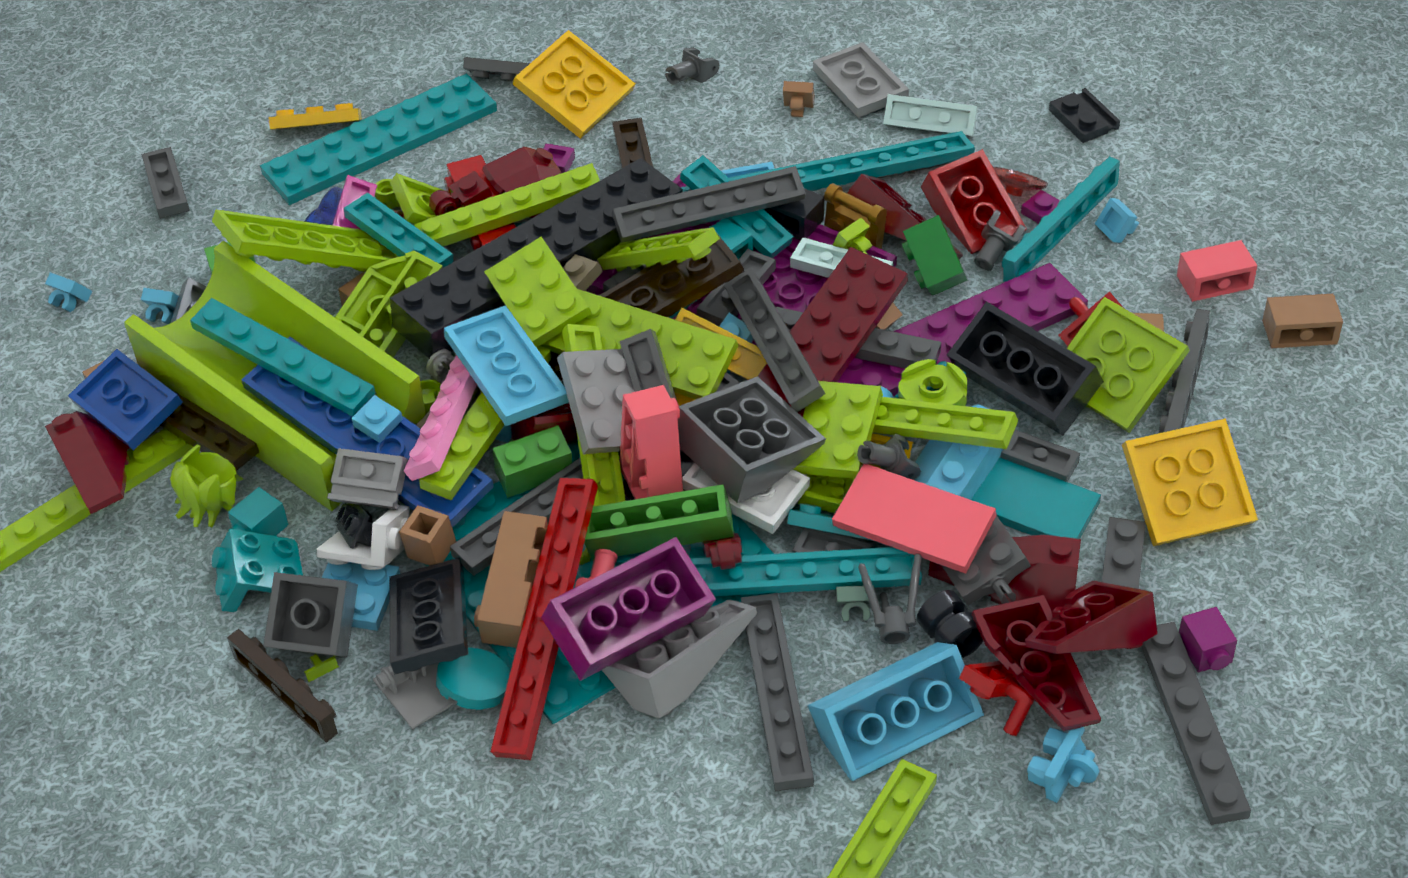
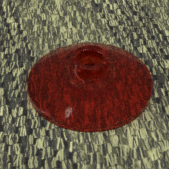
(1017, 182)

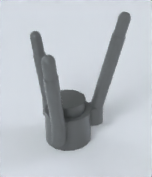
(891, 620)

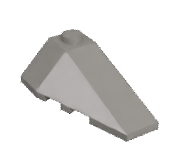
(673, 666)

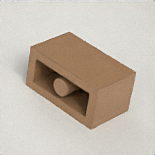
(1302, 320)

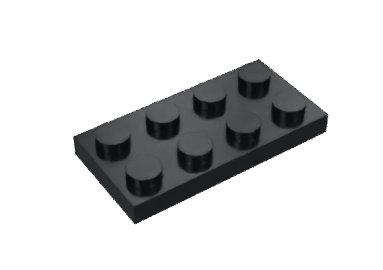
(427, 616)

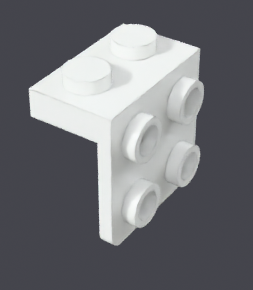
(384, 547)

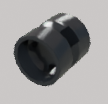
(949, 622)

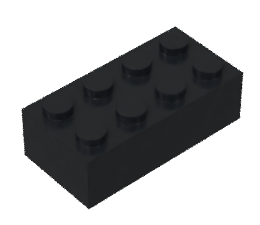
(1025, 368)

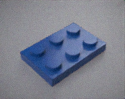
(125, 399)

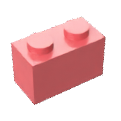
(1216, 270)

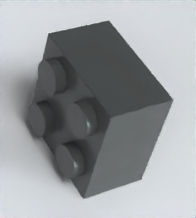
(310, 614)

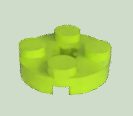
(922, 374)

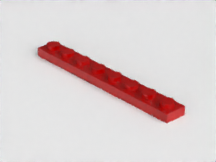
(536, 647)

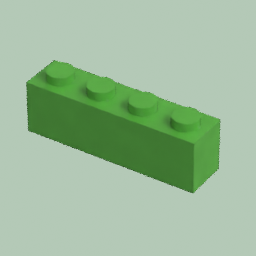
(653, 520)

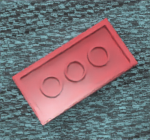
(914, 517)

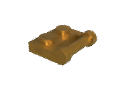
(845, 209)

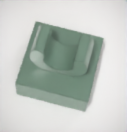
(852, 597)

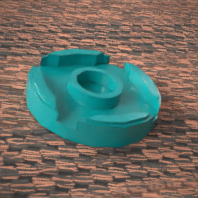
(474, 679)

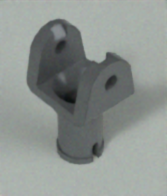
(692, 67)
(995, 242)
(890, 457)

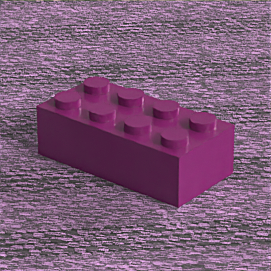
(627, 608)

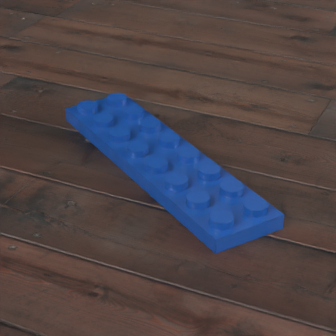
(336, 430)

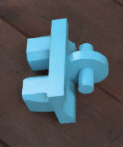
(1070, 763)

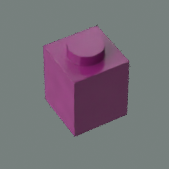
(1208, 639)

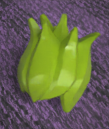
(204, 484)

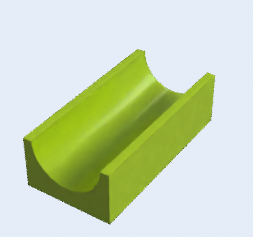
(213, 373)

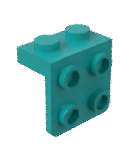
(249, 563)

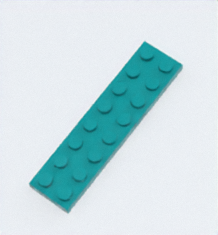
(377, 138)

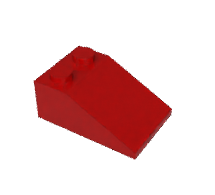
(966, 197)

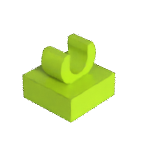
(854, 237)

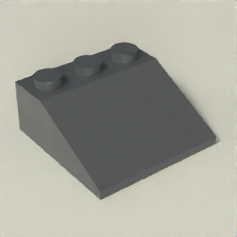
(745, 437)

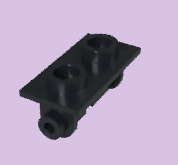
(355, 524)

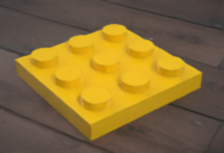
(574, 84)
(1189, 482)

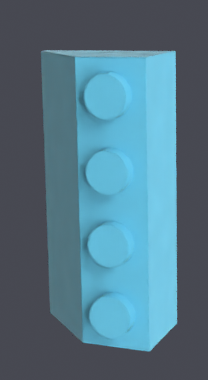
(956, 466)
(896, 710)

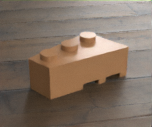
(510, 578)

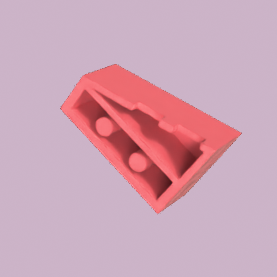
(650, 443)

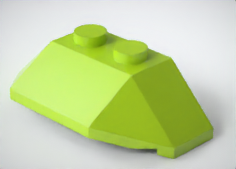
(368, 305)

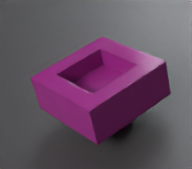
(562, 156)
(1039, 206)

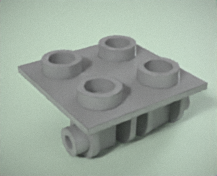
(413, 693)

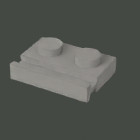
(367, 478)

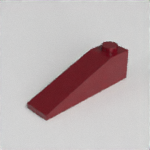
(520, 169)
(899, 215)

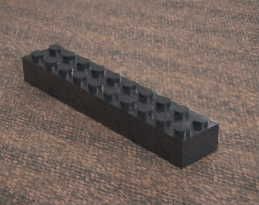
(574, 226)

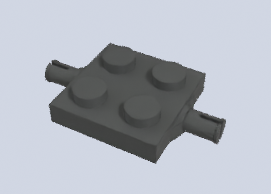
(992, 567)

